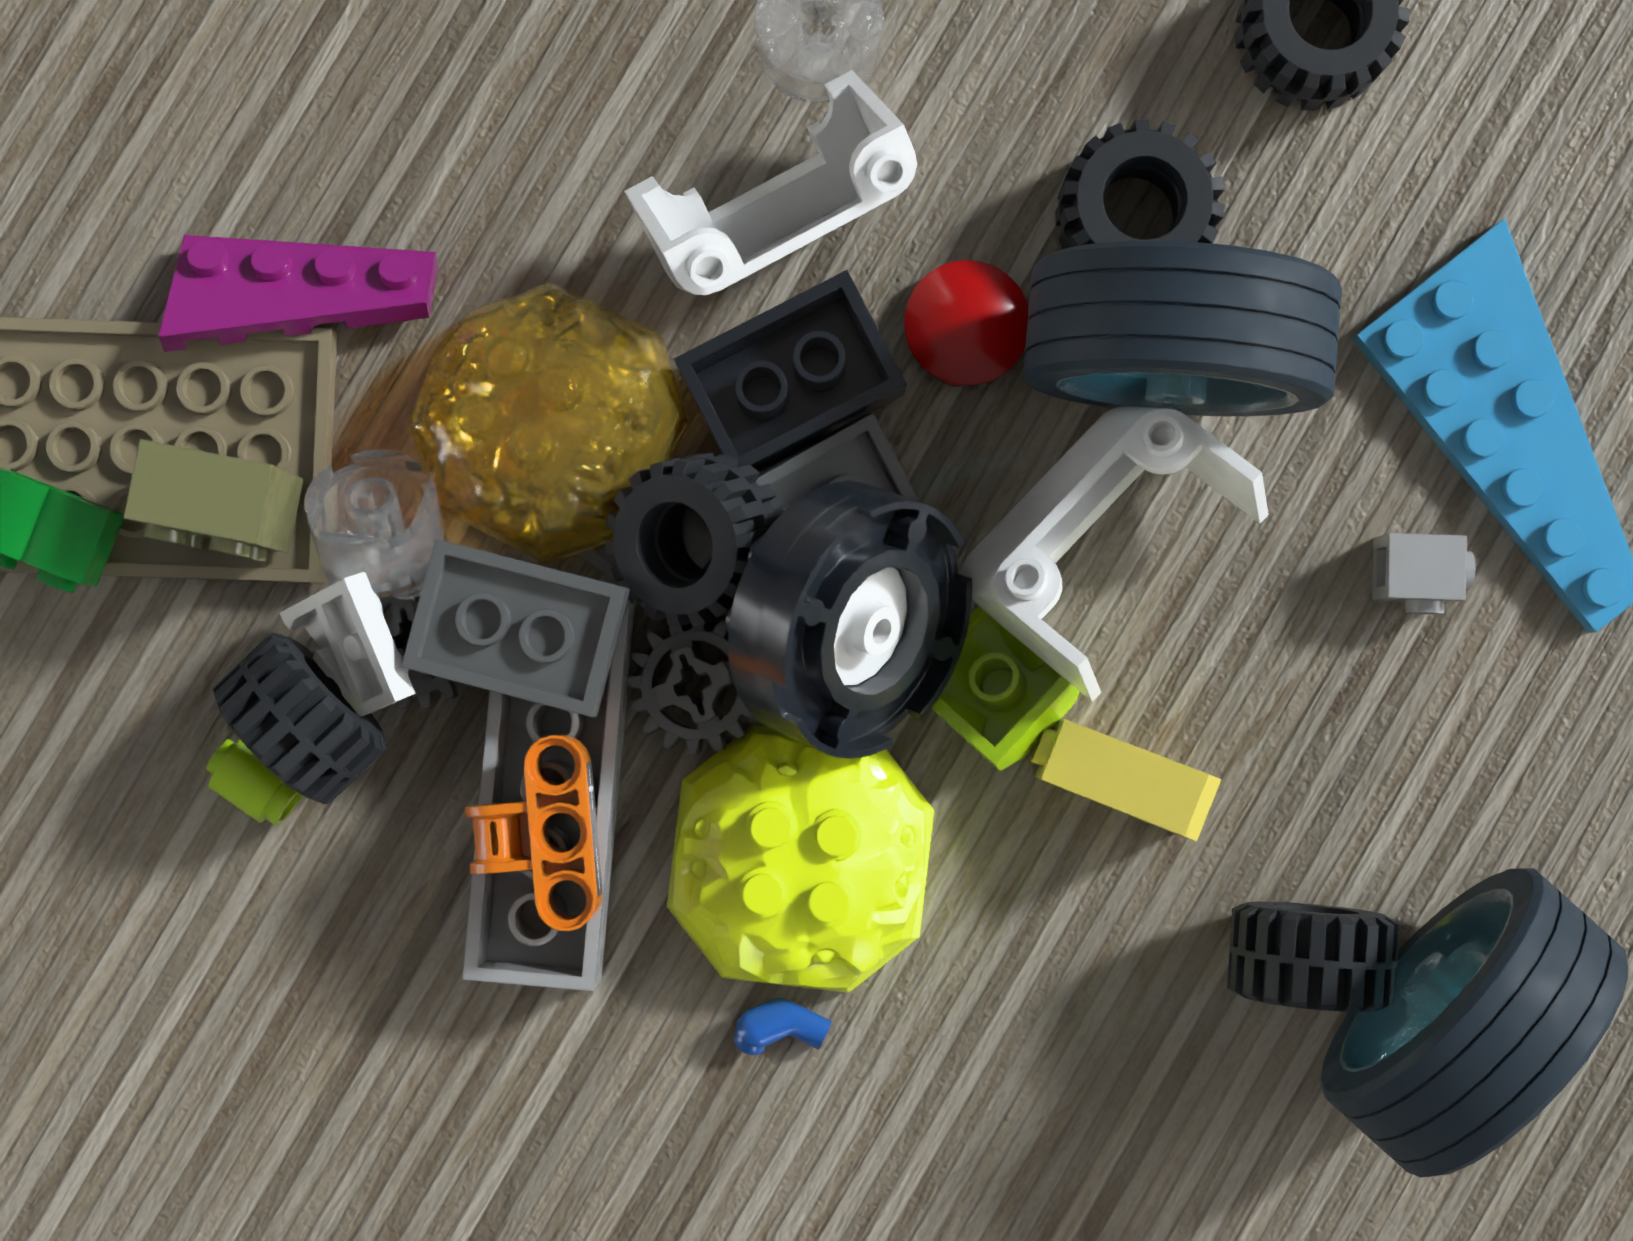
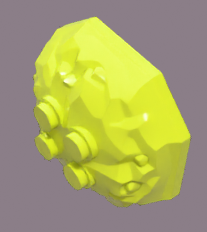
(799, 862)

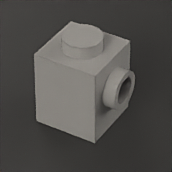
(1422, 570)

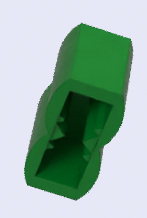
(54, 532)

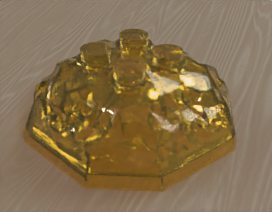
(543, 418)

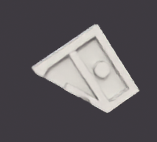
(353, 643)

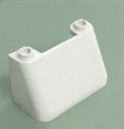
(859, 166)

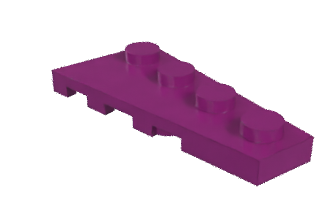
(266, 285)

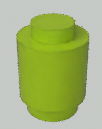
(250, 784)

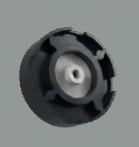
(848, 618)

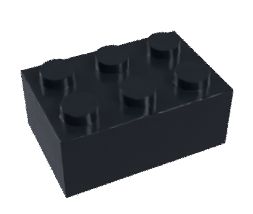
(792, 374)

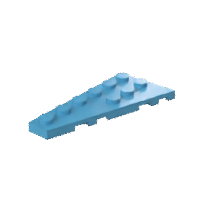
(1492, 396)

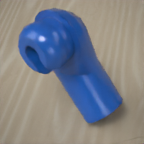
(776, 1020)

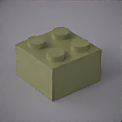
(214, 496)

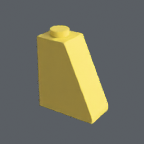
(1125, 778)

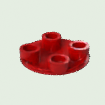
(966, 323)

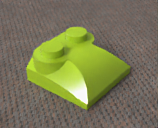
(1002, 694)

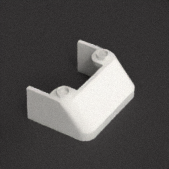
(1015, 563)

